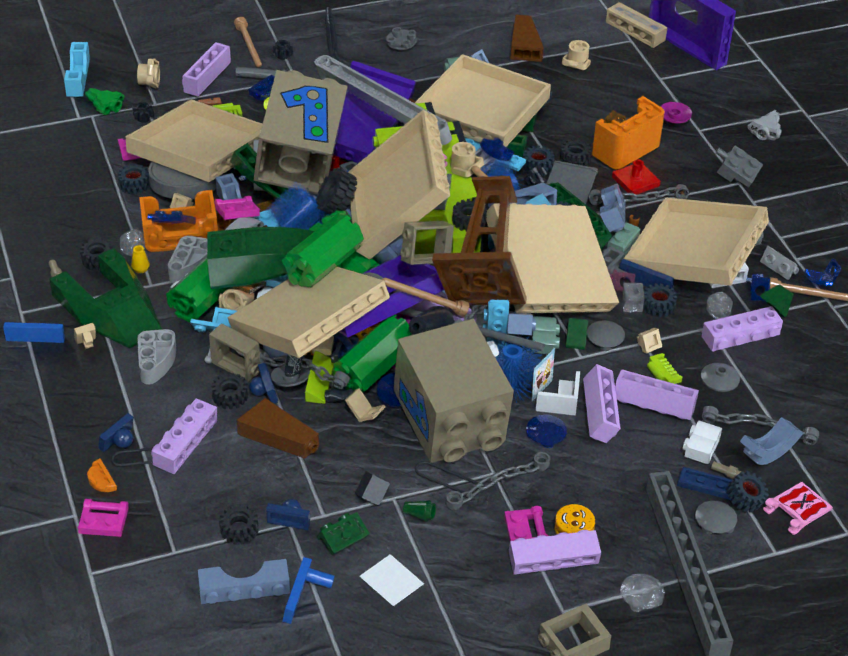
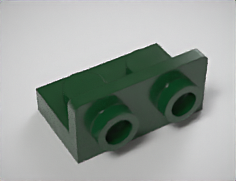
(343, 533)

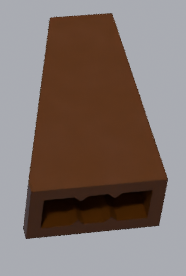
(526, 40)
(277, 429)

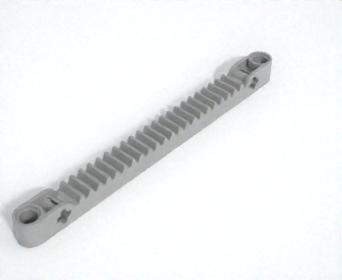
(375, 94)

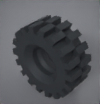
(336, 191)

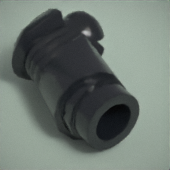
(337, 394)

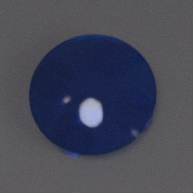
(496, 149)
(546, 430)

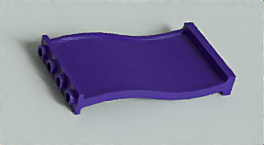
(362, 119)

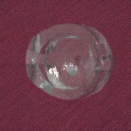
(130, 240)
(718, 303)

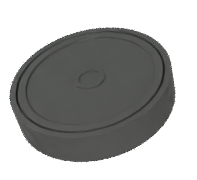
(168, 181)

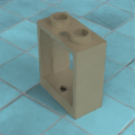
(443, 241)
(226, 337)
(590, 623)

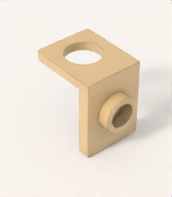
(361, 406)

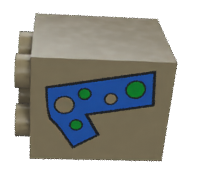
(299, 131)
(452, 391)

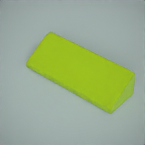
(315, 386)

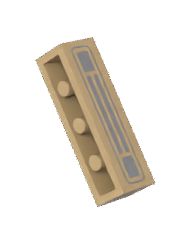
(636, 24)

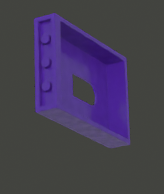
(707, 39)
(416, 275)

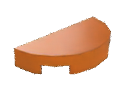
(100, 478)

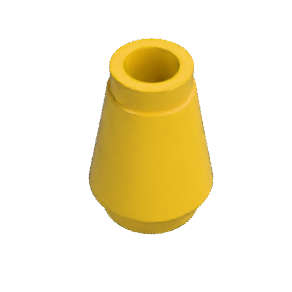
(139, 260)

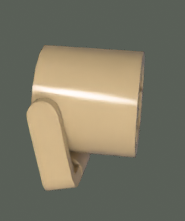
(577, 55)
(149, 73)
(464, 158)
(235, 299)

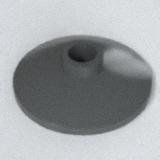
(720, 377)
(284, 379)

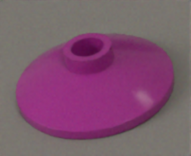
(676, 112)

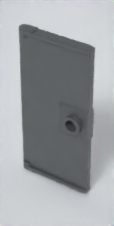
(574, 178)

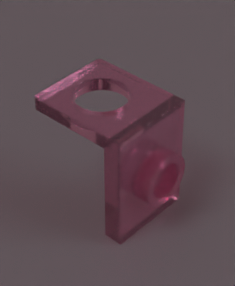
(616, 276)

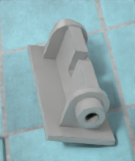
(779, 263)

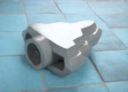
(766, 126)

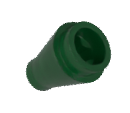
(420, 509)

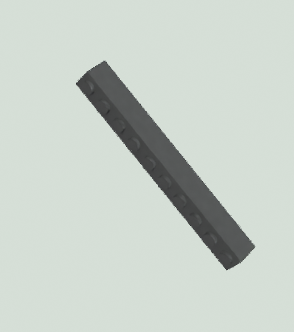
(689, 565)

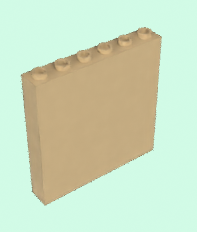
(486, 99)
(194, 139)
(399, 183)
(699, 239)
(557, 259)
(303, 317)

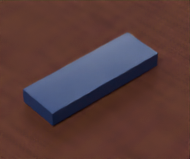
(34, 332)

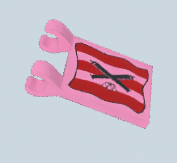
(800, 504)

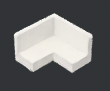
(563, 402)

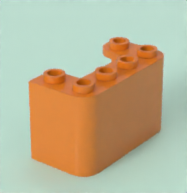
(627, 141)
(166, 236)

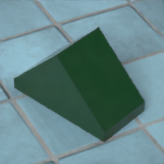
(779, 299)
(577, 333)

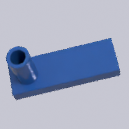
(305, 574)

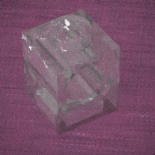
(633, 297)

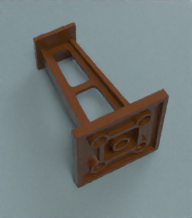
(483, 275)

